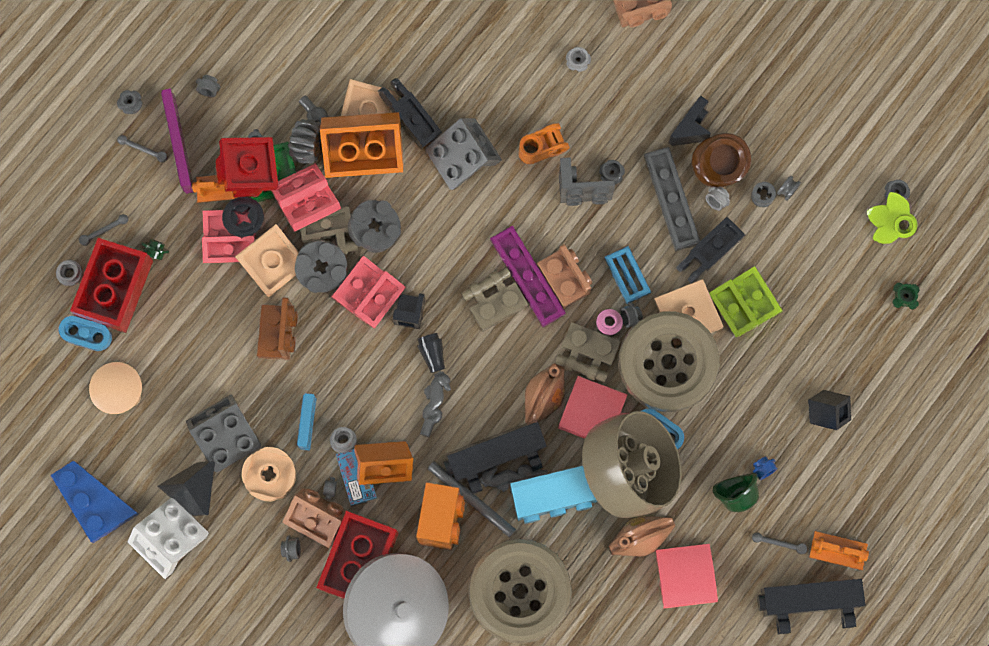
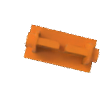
(209, 190)
(839, 550)

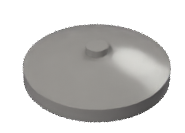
(396, 603)

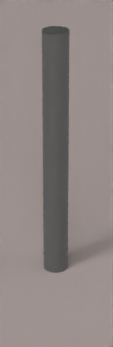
(472, 499)

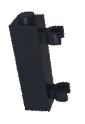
(495, 451)
(812, 597)

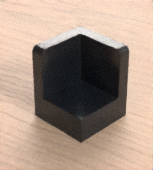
(409, 311)
(829, 409)

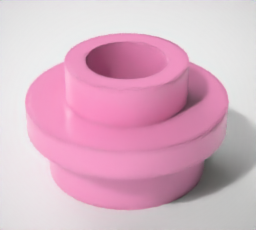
(609, 330)

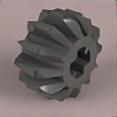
(305, 141)

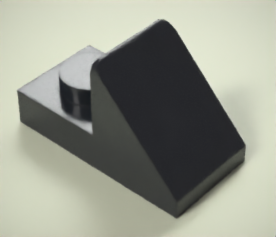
(689, 129)

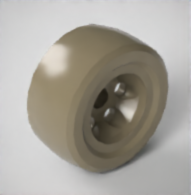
(695, 341)
(647, 459)
(509, 558)

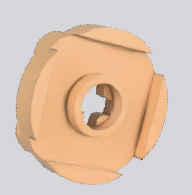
(277, 487)

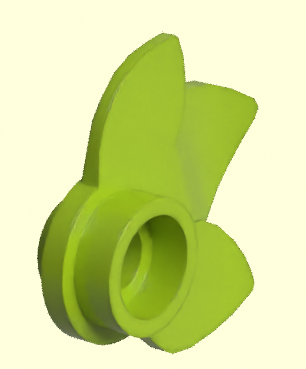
(888, 218)

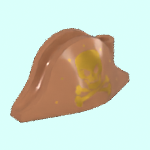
(544, 393)
(641, 536)

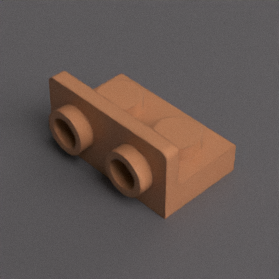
(635, 12)
(565, 276)
(314, 516)

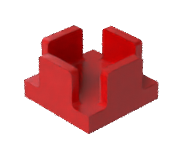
(247, 166)

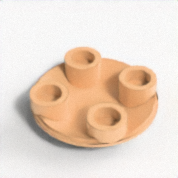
(115, 388)

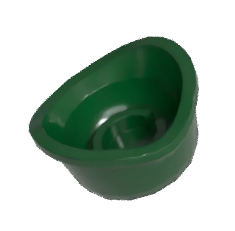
(738, 493)

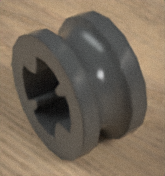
(789, 188)
(770, 192)

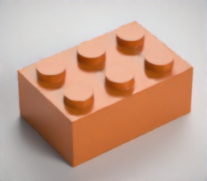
(362, 144)
(439, 516)

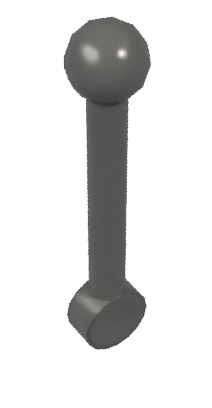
(161, 156)
(85, 240)
(800, 548)

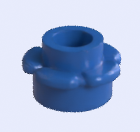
(764, 468)

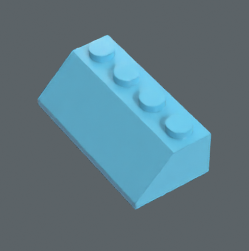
(551, 494)

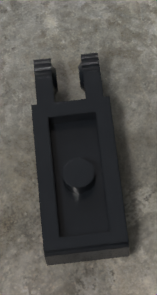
(412, 114)
(712, 248)

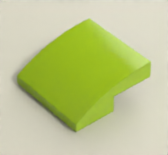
(745, 302)

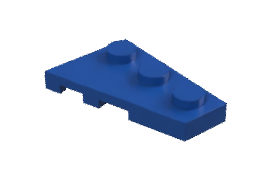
(91, 502)

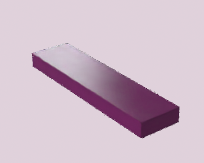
(177, 140)
(527, 276)

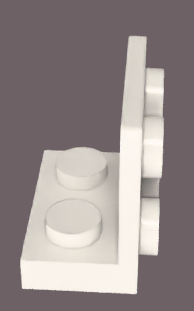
(166, 536)

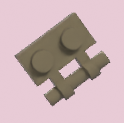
(329, 227)
(500, 305)
(590, 345)

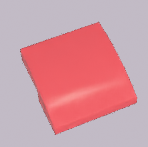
(305, 197)
(218, 243)
(368, 292)
(590, 405)
(686, 576)

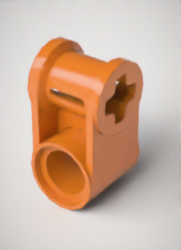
(546, 141)

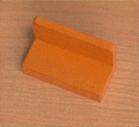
(383, 463)

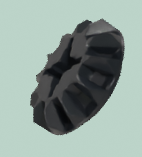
(241, 206)

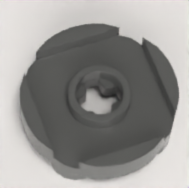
(383, 215)
(326, 252)

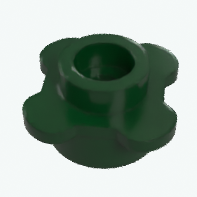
(154, 249)
(912, 292)

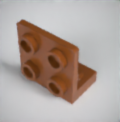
(276, 331)

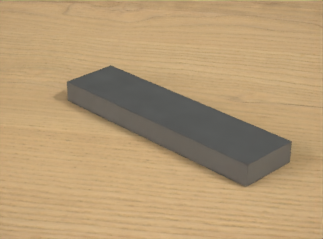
(672, 199)

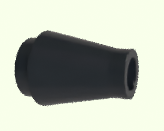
(432, 352)

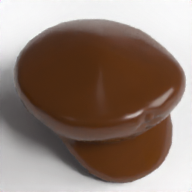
(721, 160)

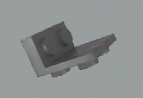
(462, 152)
(576, 193)
(223, 433)

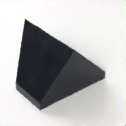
(192, 488)

